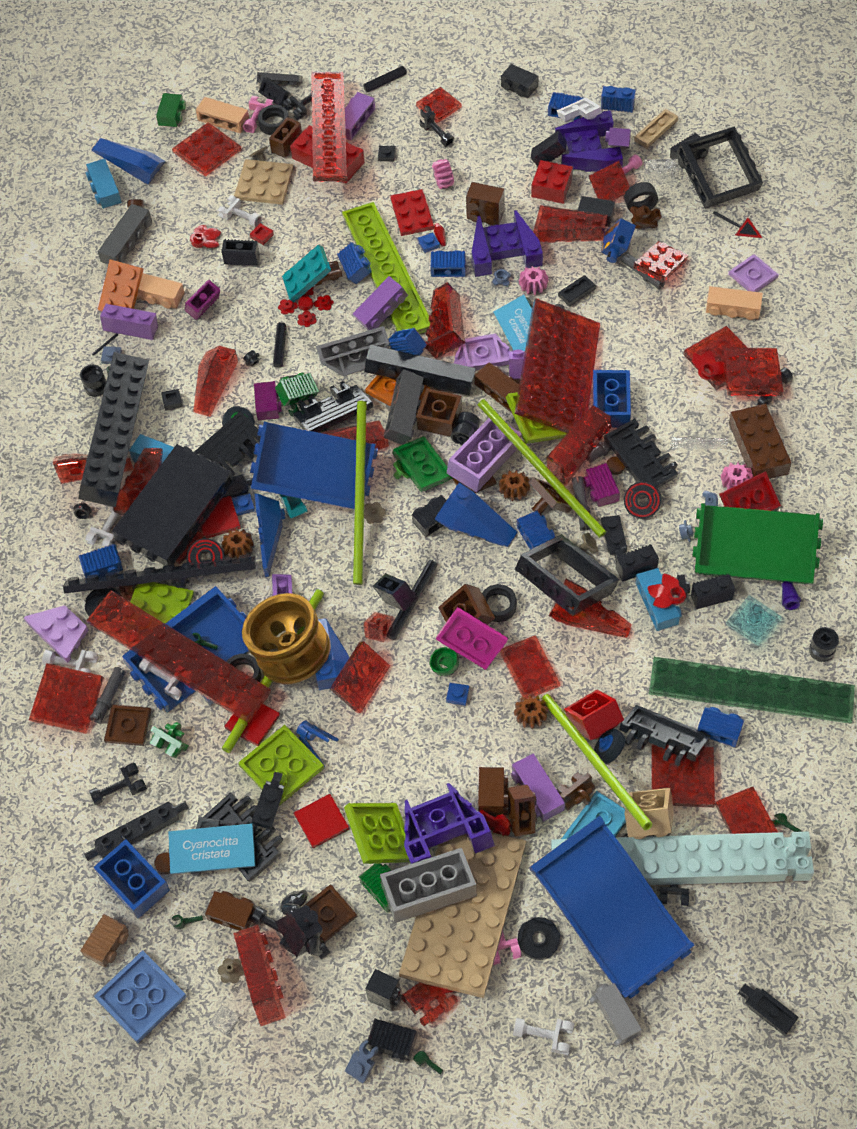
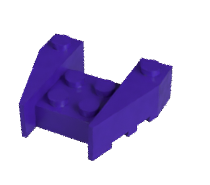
(584, 145)
(504, 242)
(442, 821)

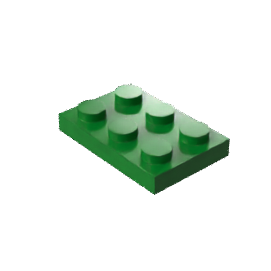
(422, 464)

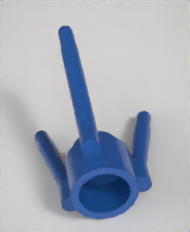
(309, 732)

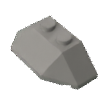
(350, 353)

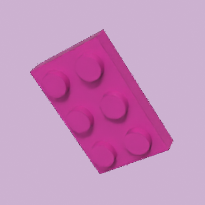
(471, 638)

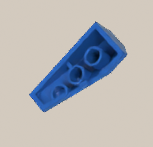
(137, 162)
(471, 515)
(270, 527)
(335, 661)

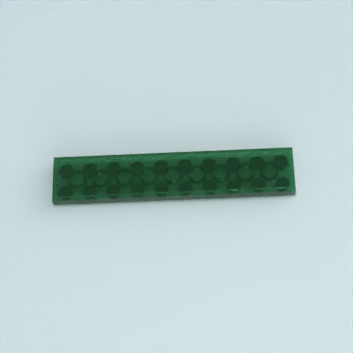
(752, 690)

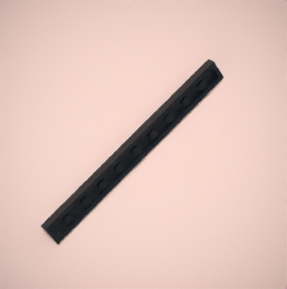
(168, 572)

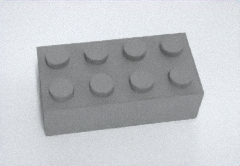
(428, 885)

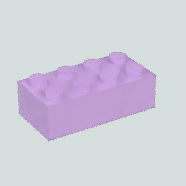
(481, 456)

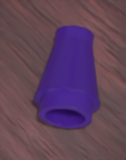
(790, 597)

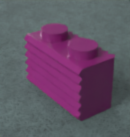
(202, 299)
(266, 401)
(602, 485)

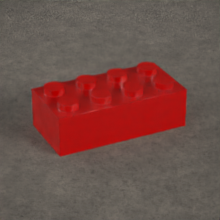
(302, 152)

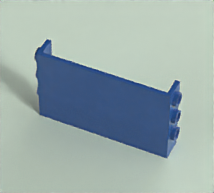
(308, 465)
(215, 621)

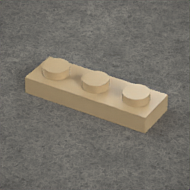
(656, 128)

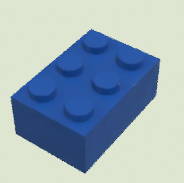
(612, 394)
(132, 878)

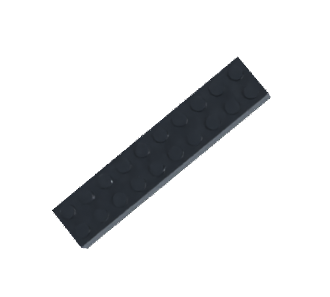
(113, 430)

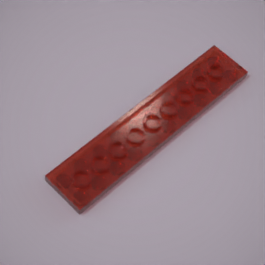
(328, 127)
(179, 656)

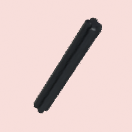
(417, 589)

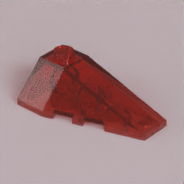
(213, 377)
(71, 466)
(144, 469)
(592, 618)

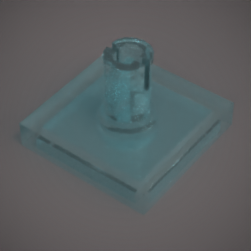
(753, 620)

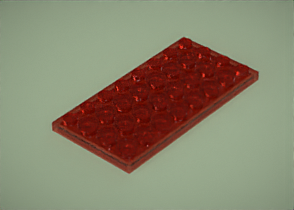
(557, 367)

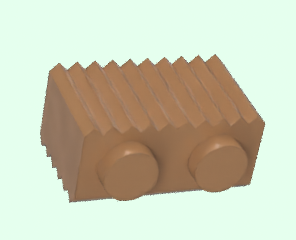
(105, 941)

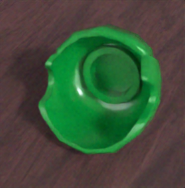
(446, 657)

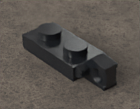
(614, 535)
(268, 802)
(769, 1009)

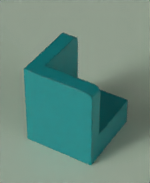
(293, 506)

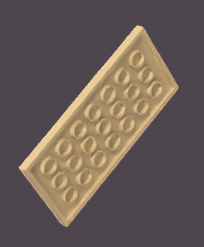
(460, 941)

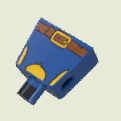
(617, 239)

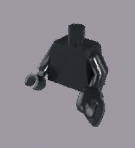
(301, 926)

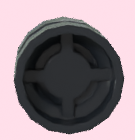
(93, 380)
(465, 427)
(823, 644)

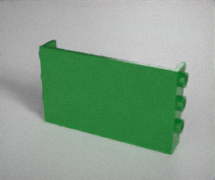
(757, 544)

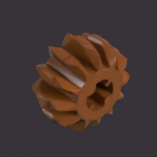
(514, 485)
(231, 546)
(537, 714)

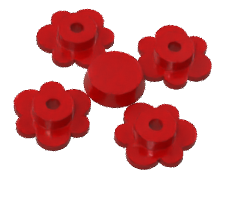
(305, 303)

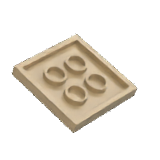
(264, 181)

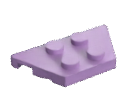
(482, 350)
(58, 629)

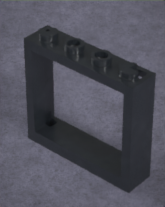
(697, 178)
(579, 561)

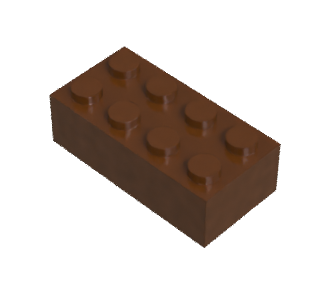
(759, 441)

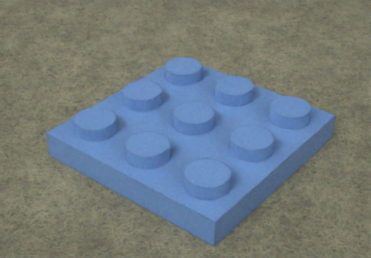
(140, 996)

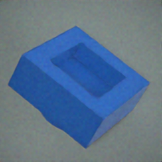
(428, 242)
(243, 504)
(457, 694)

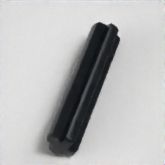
(384, 79)
(279, 345)

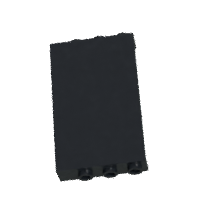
(173, 506)

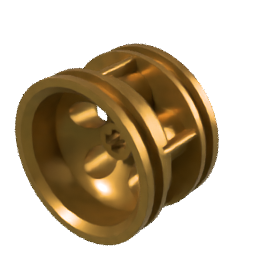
(297, 654)

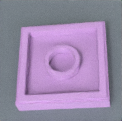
(753, 274)

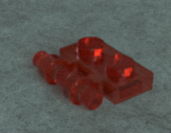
(421, 997)

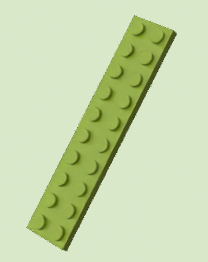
(371, 233)

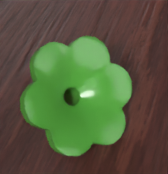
(400, 471)

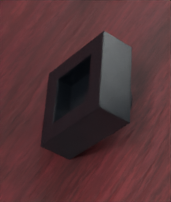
(386, 153)
(171, 399)
(682, 583)

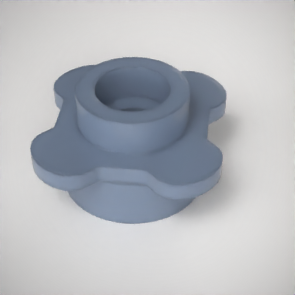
(501, 273)
(686, 531)

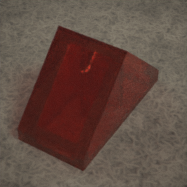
(377, 626)

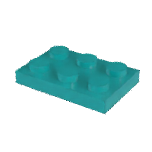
(306, 273)

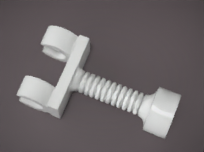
(235, 203)
(109, 538)
(89, 656)
(170, 689)
(557, 1047)

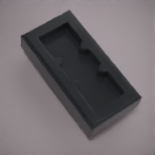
(273, 91)
(577, 290)

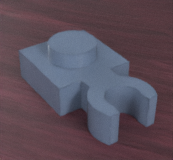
(360, 1062)

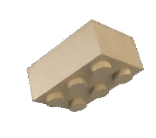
(658, 808)

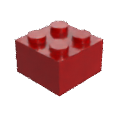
(551, 181)
(594, 714)

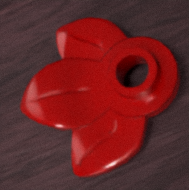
(205, 237)
(707, 366)
(664, 592)
(497, 824)

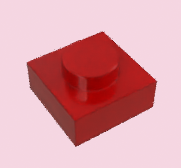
(261, 234)

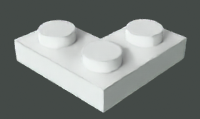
(582, 107)

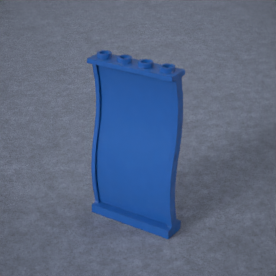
(612, 907)

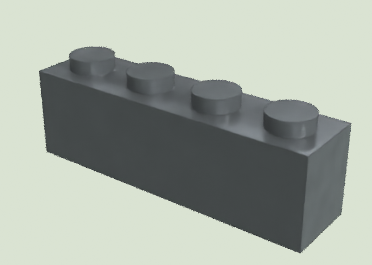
(125, 235)
(403, 407)

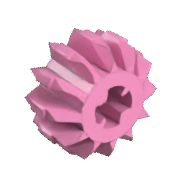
(443, 173)
(533, 280)
(735, 475)

